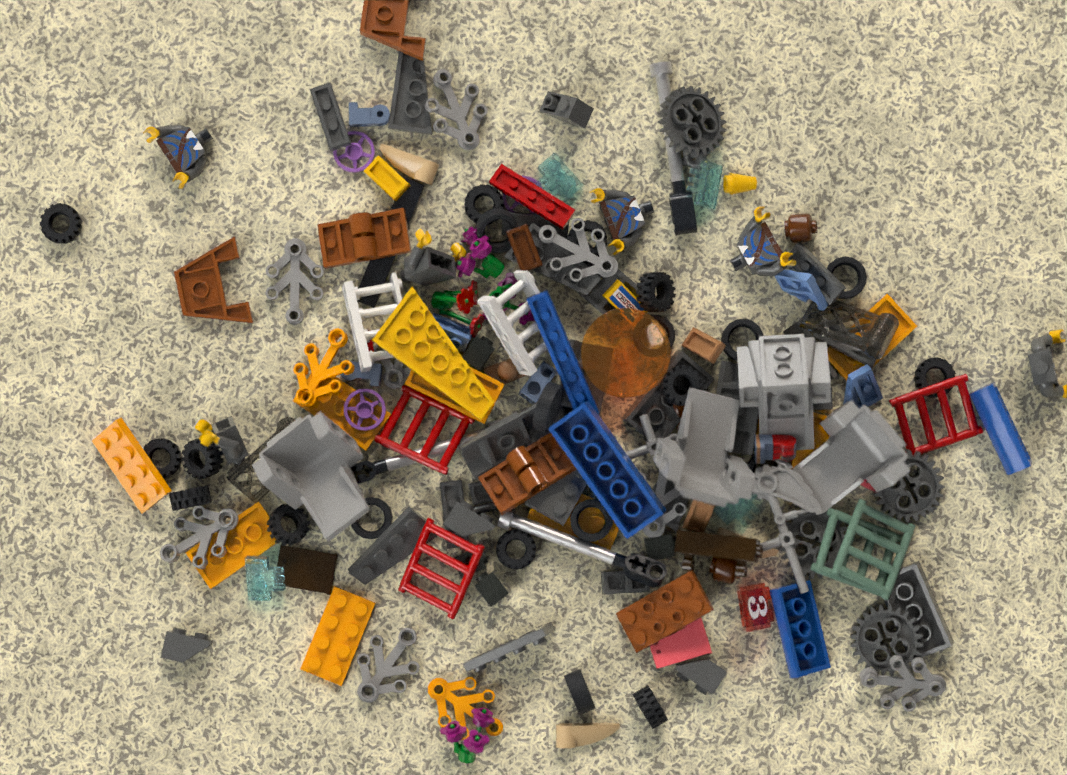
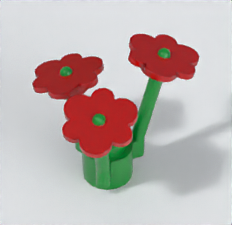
(465, 299)

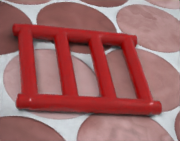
(918, 396)
(422, 457)
(468, 570)

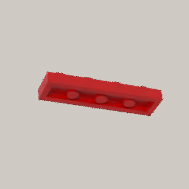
(532, 196)

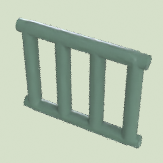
(834, 516)
(846, 548)

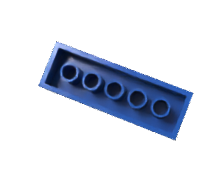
(607, 469)

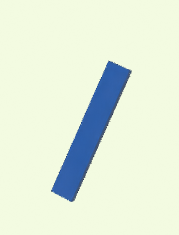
(560, 350)

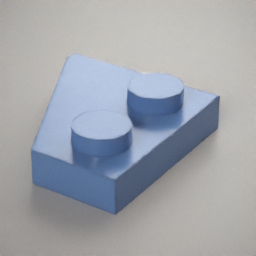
(802, 286)
(862, 387)

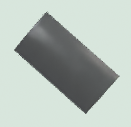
(660, 412)
(916, 596)

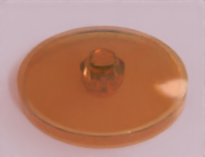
(625, 352)

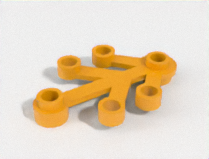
(321, 371)
(461, 703)

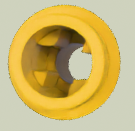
(738, 183)

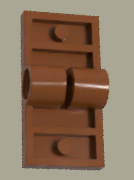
(364, 237)
(526, 473)
(664, 611)

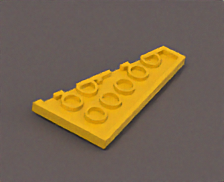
(425, 348)

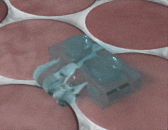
(558, 178)
(705, 184)
(737, 510)
(262, 578)

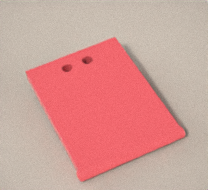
(682, 646)

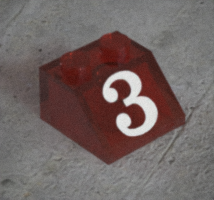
(754, 606)

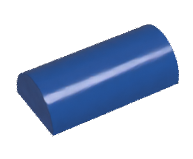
(1001, 429)
(800, 630)

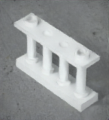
(357, 315)
(504, 324)

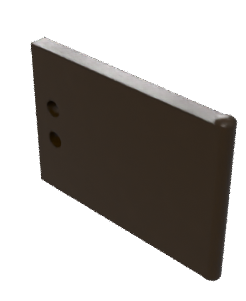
(307, 569)

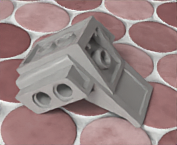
(784, 381)
(858, 449)
(699, 455)
(312, 467)

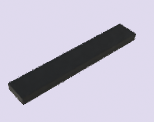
(379, 269)

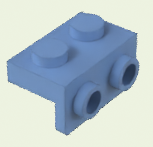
(457, 332)

